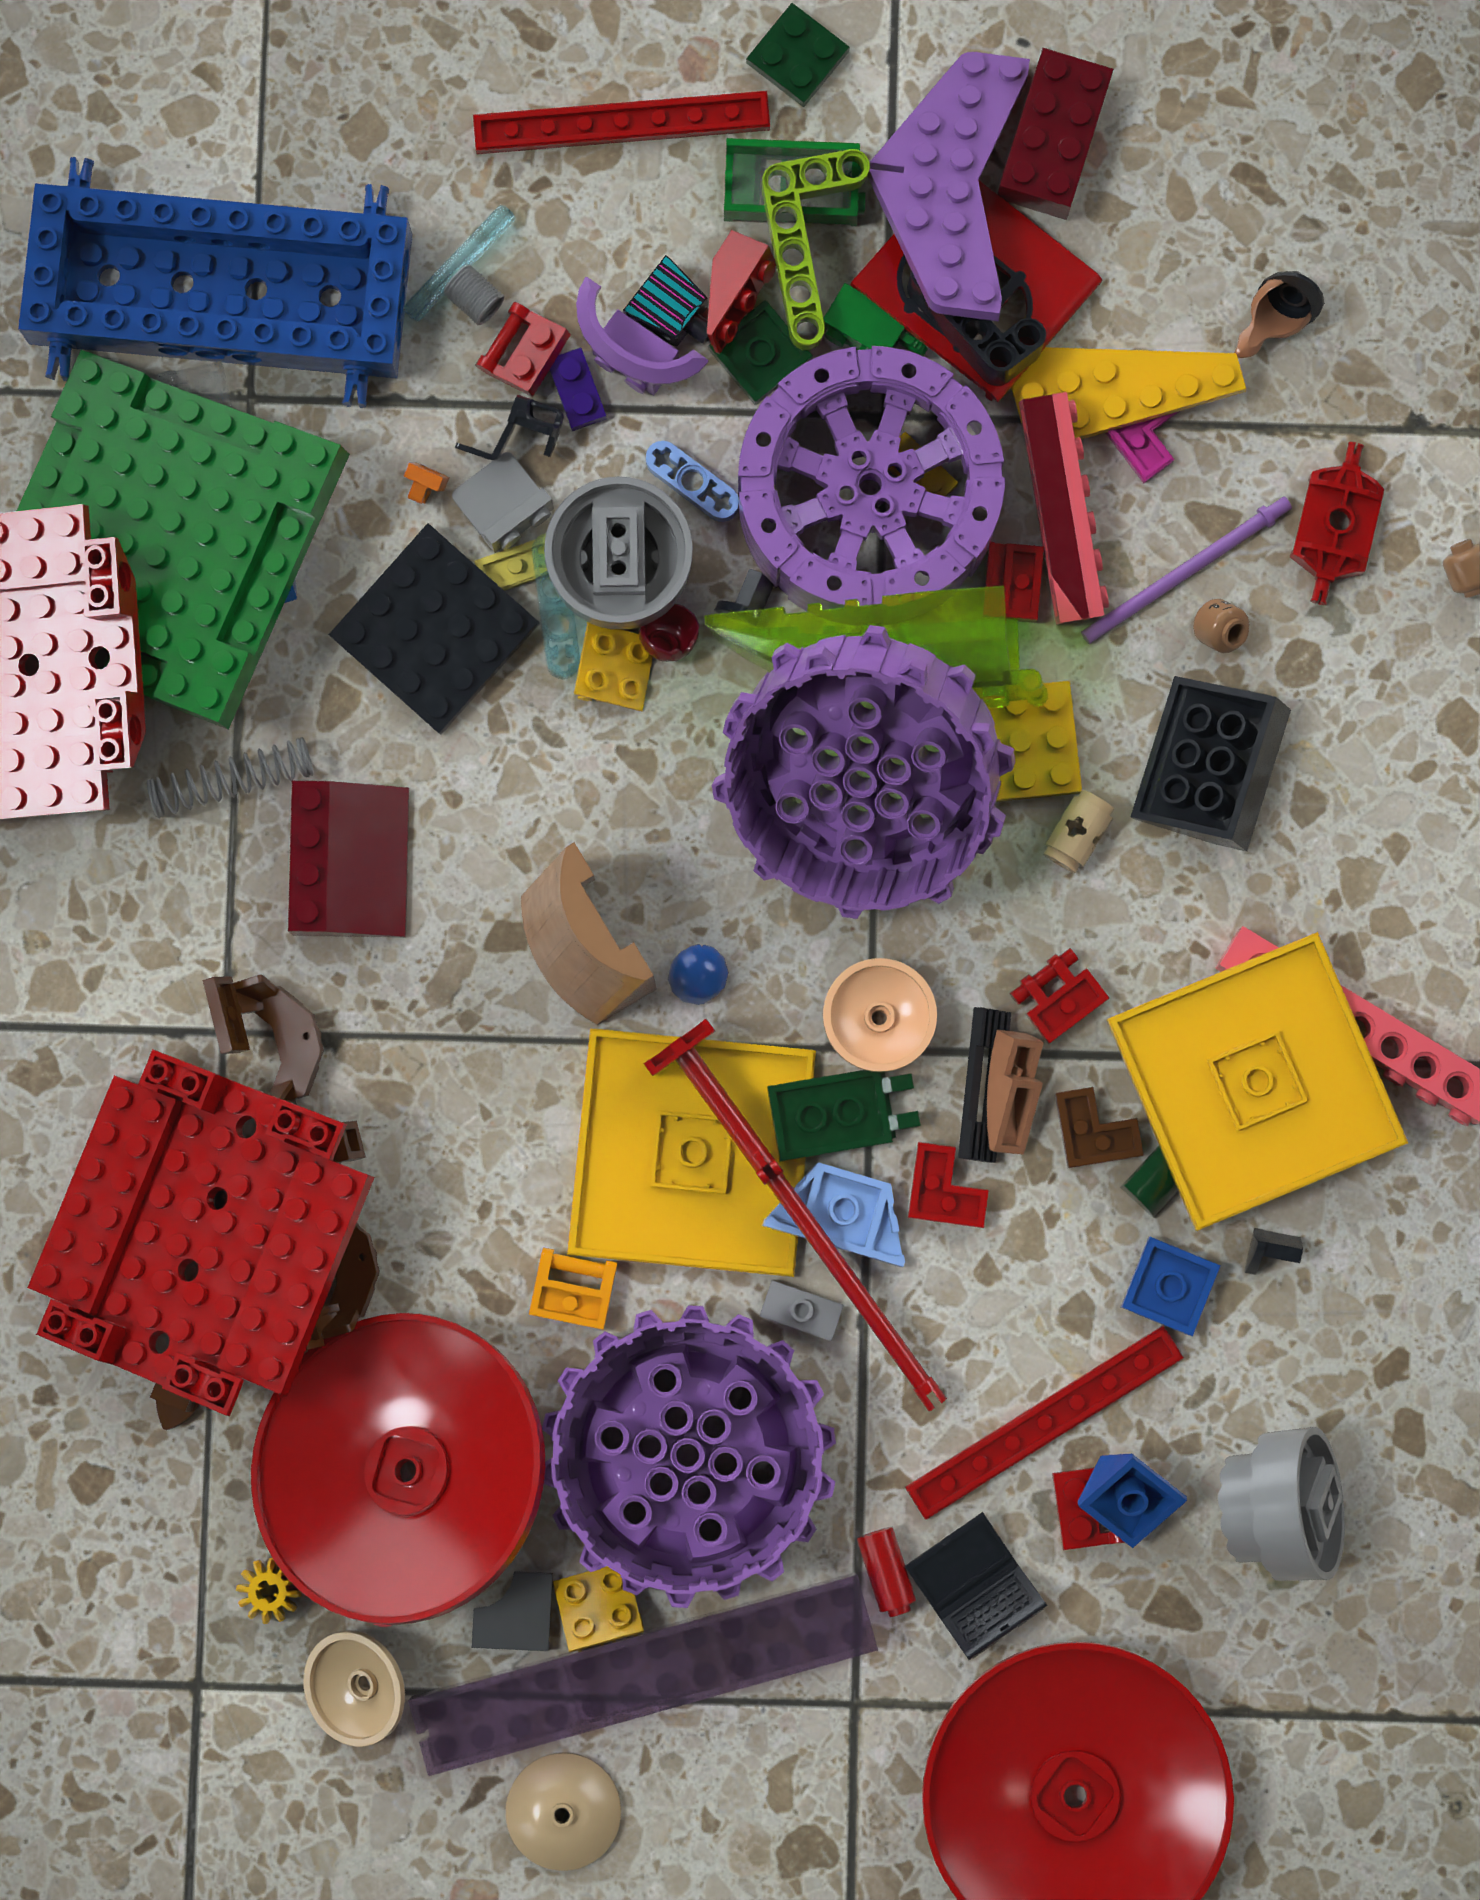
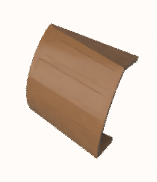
(575, 944)

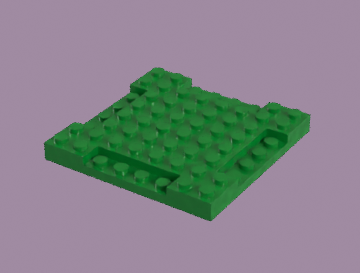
(205, 512)

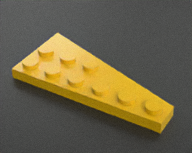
(1129, 385)

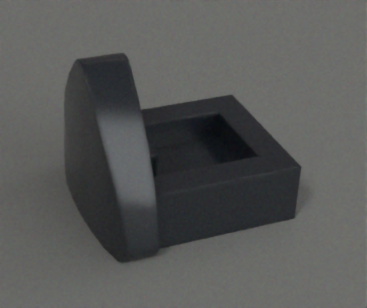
(752, 595)
(1273, 1246)

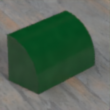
(1151, 1184)

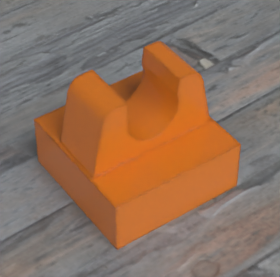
(424, 481)

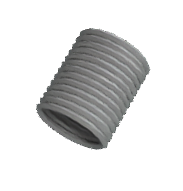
(474, 294)

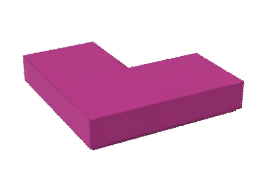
(1142, 447)

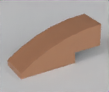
(1012, 1090)

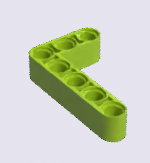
(796, 236)

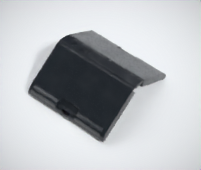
(975, 1586)

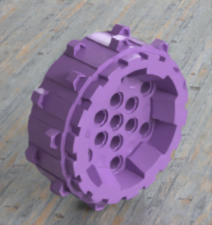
(826, 843)
(754, 1516)

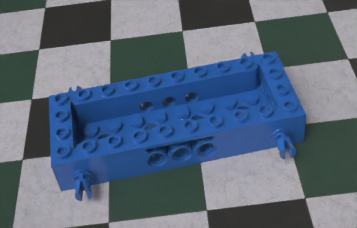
(224, 250)

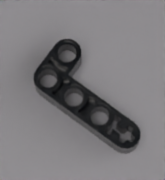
(993, 342)

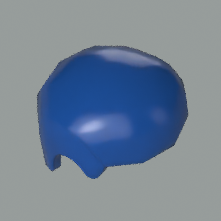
(698, 974)

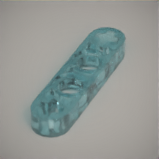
(548, 608)

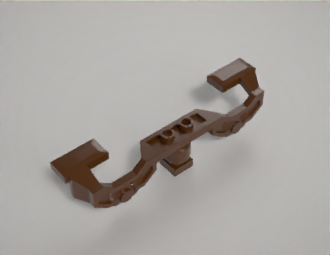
(300, 1054)

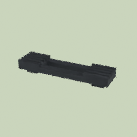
(974, 1134)

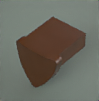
(172, 1408)

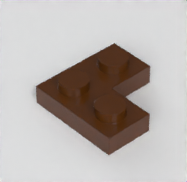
(1088, 1140)

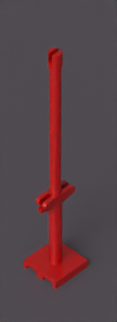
(771, 1173)

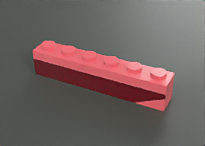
(1062, 507)

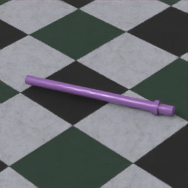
(1265, 517)

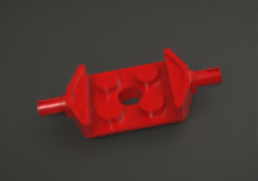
(1332, 552)

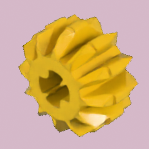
(265, 1603)

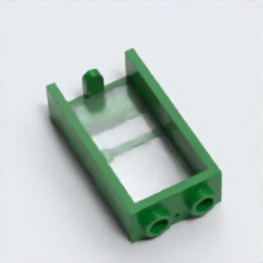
(751, 157)

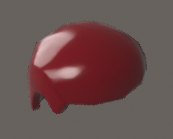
(671, 635)

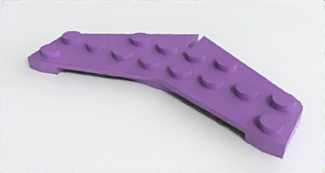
(932, 188)

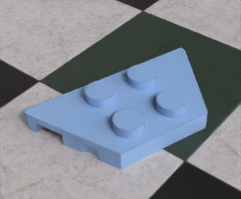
(851, 1211)

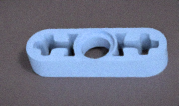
(664, 472)

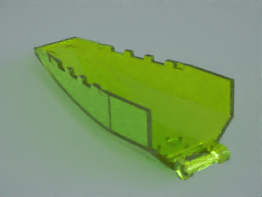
(953, 624)

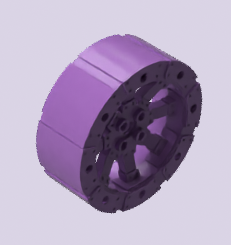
(906, 381)

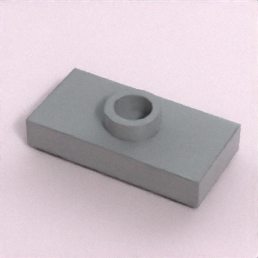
(801, 1310)

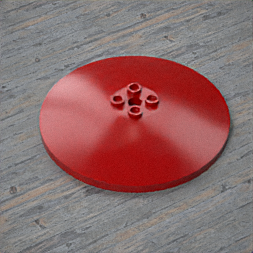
(334, 1457)
(1090, 1719)

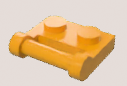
(569, 1301)

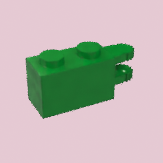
(863, 324)

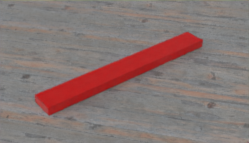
(621, 122)
(1044, 1422)

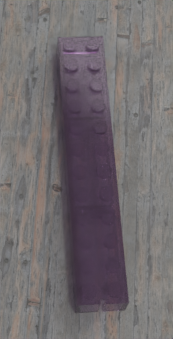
(642, 1673)

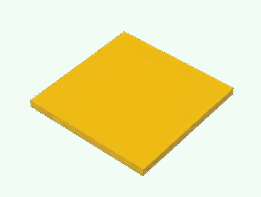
(1256, 1081)
(660, 1169)

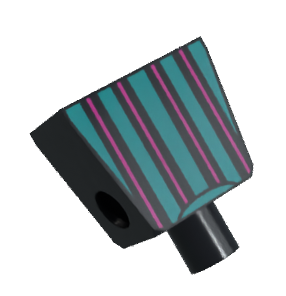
(670, 305)

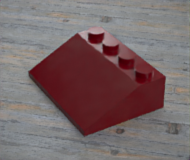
(348, 859)

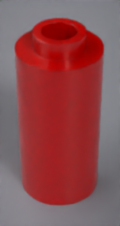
(886, 1571)

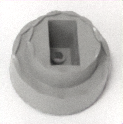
(653, 550)
(1285, 1505)

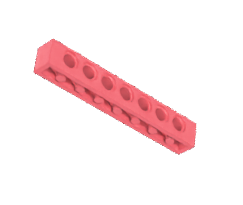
(1410, 1043)

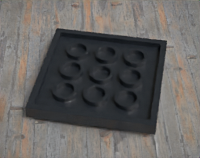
(434, 628)

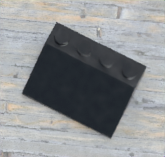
(1211, 762)

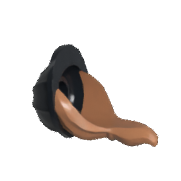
(1280, 309)

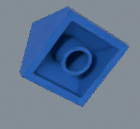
(1129, 1497)

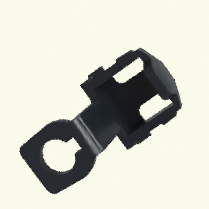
(522, 415)

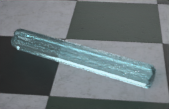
(465, 255)

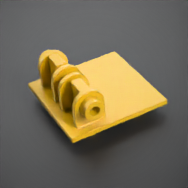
(613, 668)
(596, 1608)

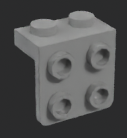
(502, 502)

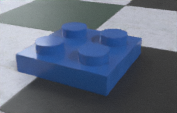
(1170, 1286)

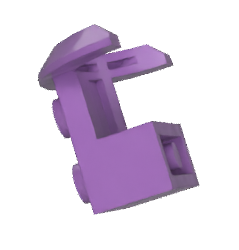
(632, 348)

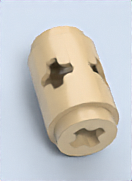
(1083, 811)

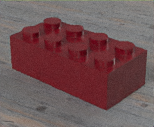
(1054, 133)

